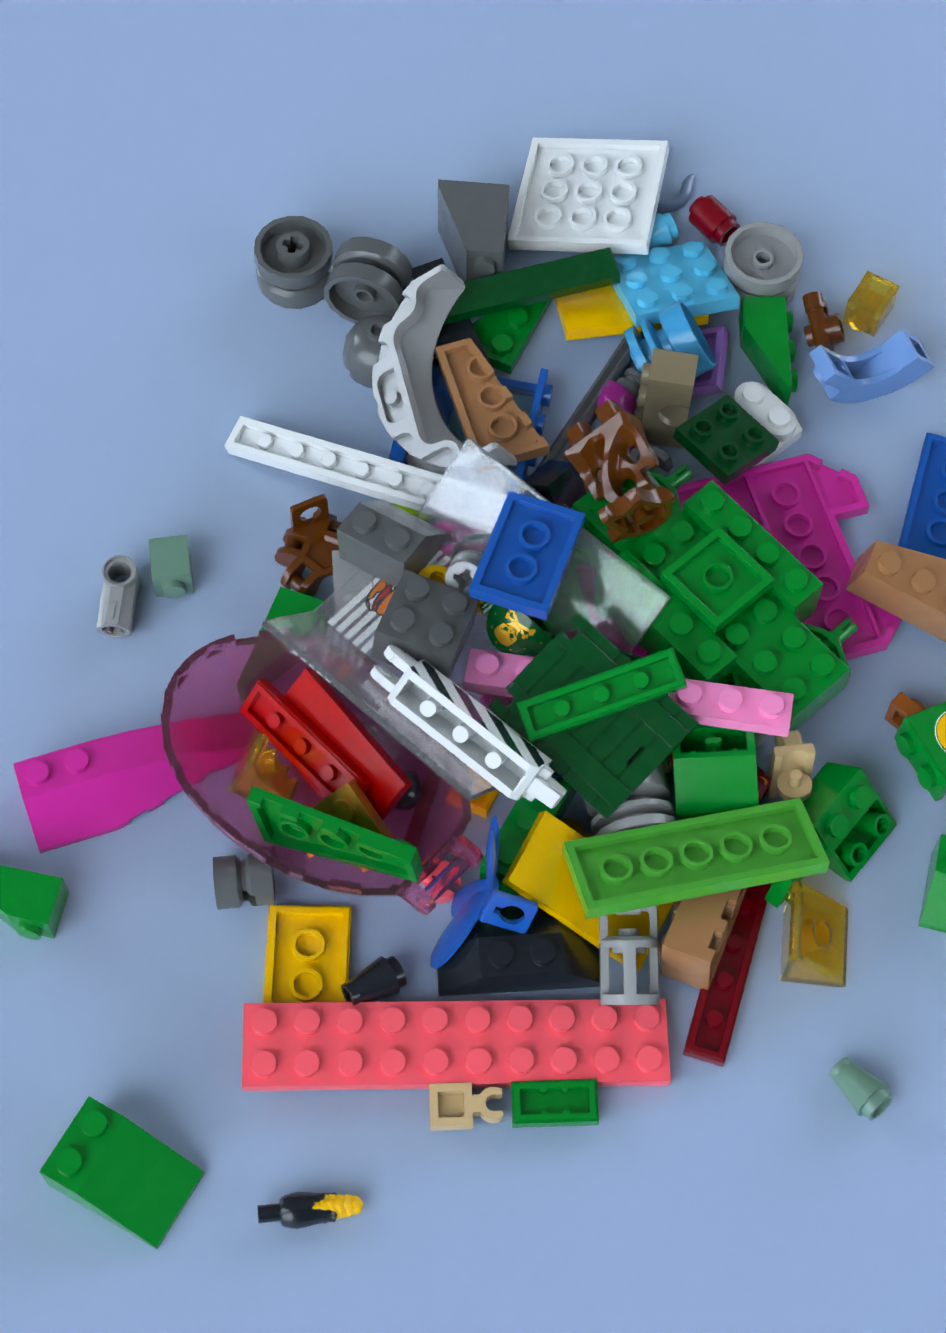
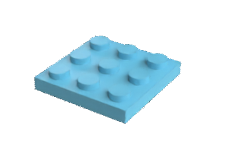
(672, 274)

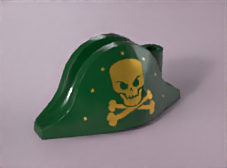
(515, 631)

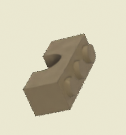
(666, 395)

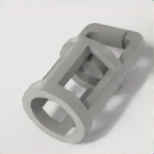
(629, 943)

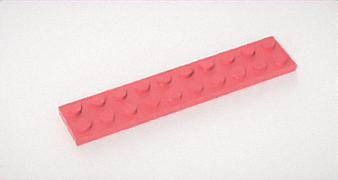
(451, 1043)

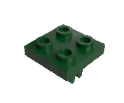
(726, 439)

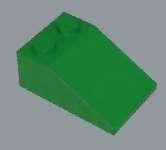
(121, 1173)

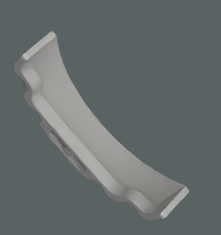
(404, 371)

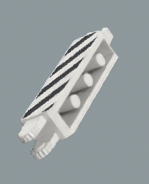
(468, 729)

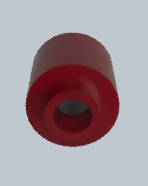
(712, 219)

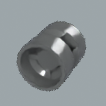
(242, 881)

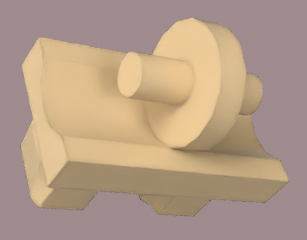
(791, 767)

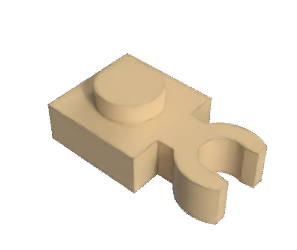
(454, 1106)

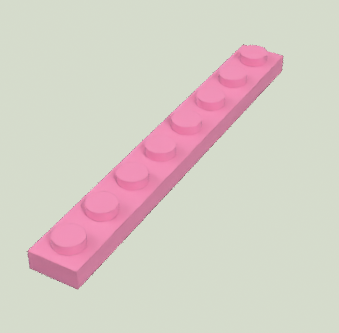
(704, 701)

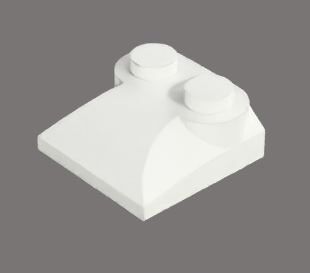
(770, 413)

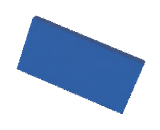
(926, 511)

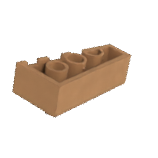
(903, 584)
(698, 937)

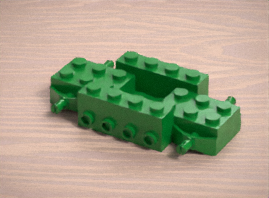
(768, 640)

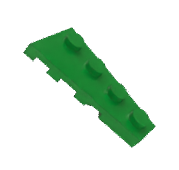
(326, 836)

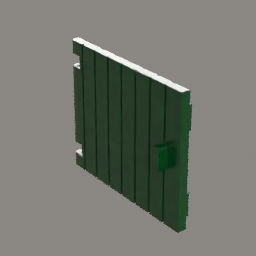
(597, 753)

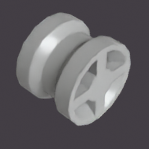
(465, 563)

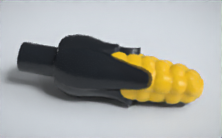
(307, 1209)

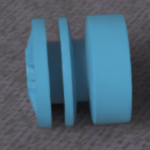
(677, 334)

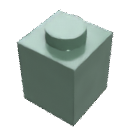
(171, 566)

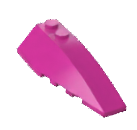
(95, 786)

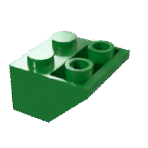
(715, 771)
(847, 817)

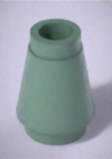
(863, 1090)

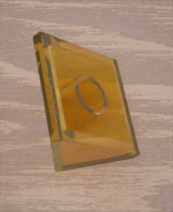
(813, 938)

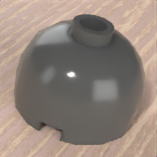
(363, 349)

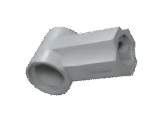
(118, 598)

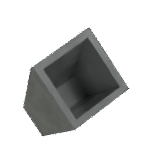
(474, 226)

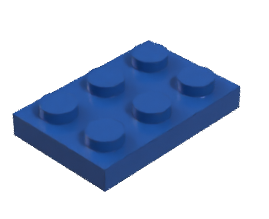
(527, 555)

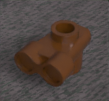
(823, 328)

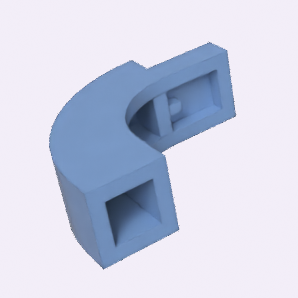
(872, 373)

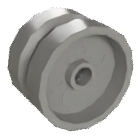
(763, 260)

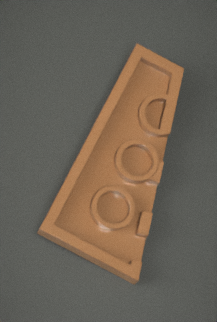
(484, 404)

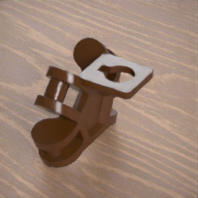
(310, 545)

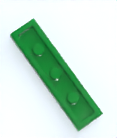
(602, 695)

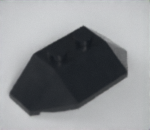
(508, 961)

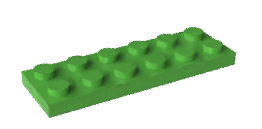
(694, 857)

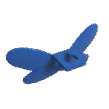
(479, 901)

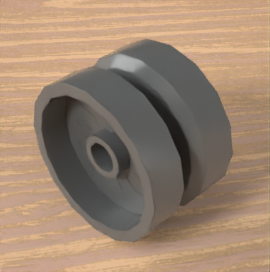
(293, 261)
(367, 279)

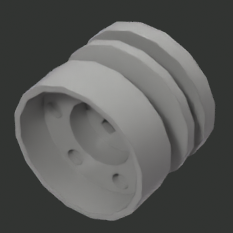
(643, 808)

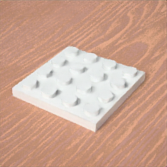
(589, 195)

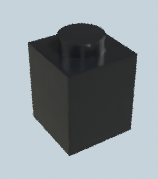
(558, 482)

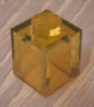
(870, 304)

